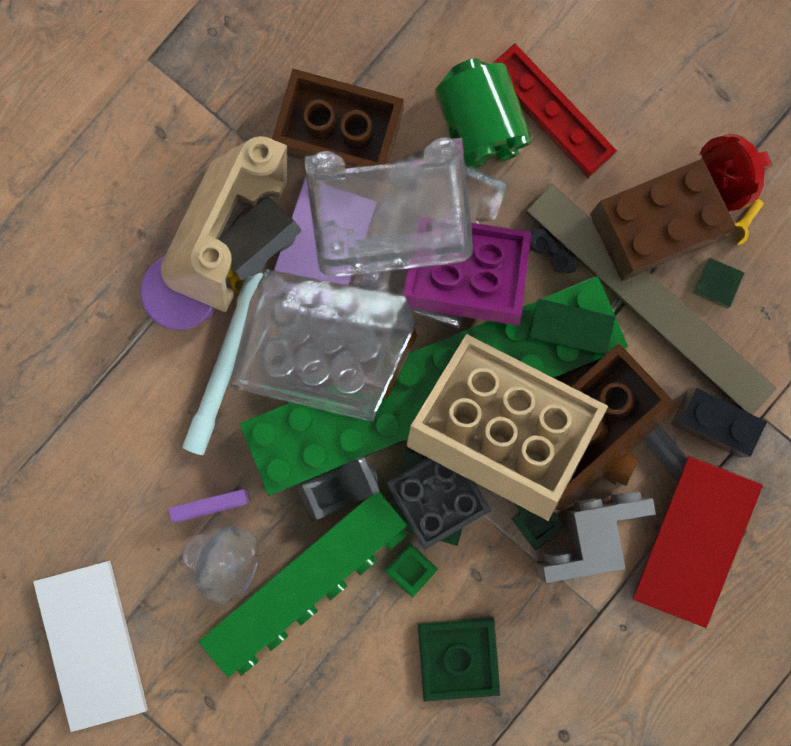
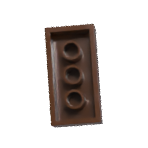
(633, 412)

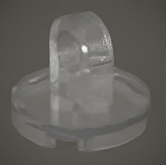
(224, 563)

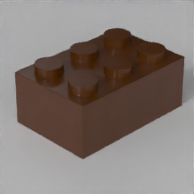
(339, 119)
(662, 219)

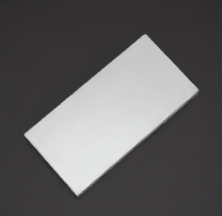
(90, 646)

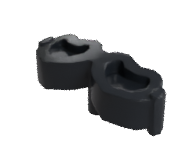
(546, 245)

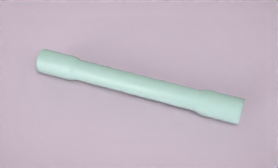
(204, 420)

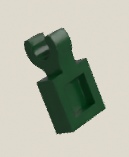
(535, 528)

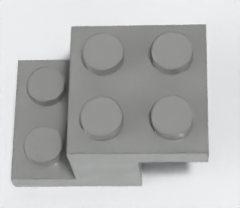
(594, 537)

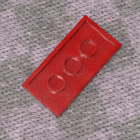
(697, 541)

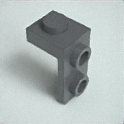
(338, 488)

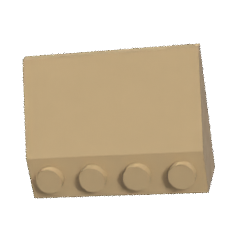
(506, 426)

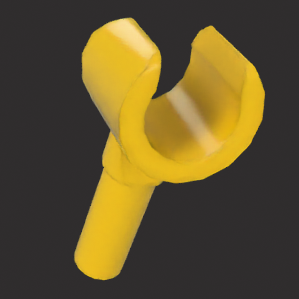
(745, 221)

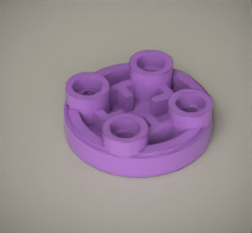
(168, 306)

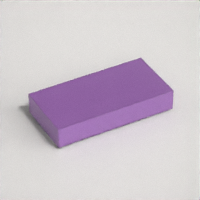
(209, 505)

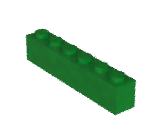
(303, 583)

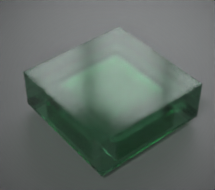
(718, 283)

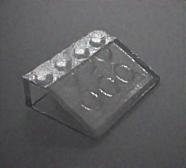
(321, 343)

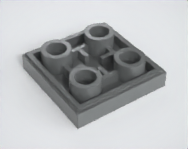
(259, 237)
(436, 500)

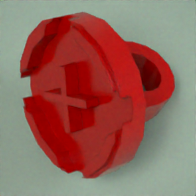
(736, 169)

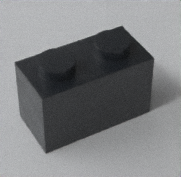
(719, 423)

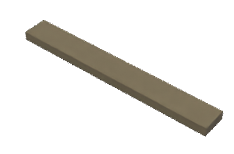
(653, 304)

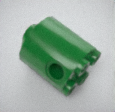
(483, 111)

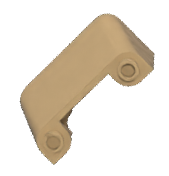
(197, 258)

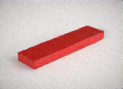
(556, 113)

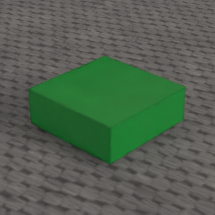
(411, 570)

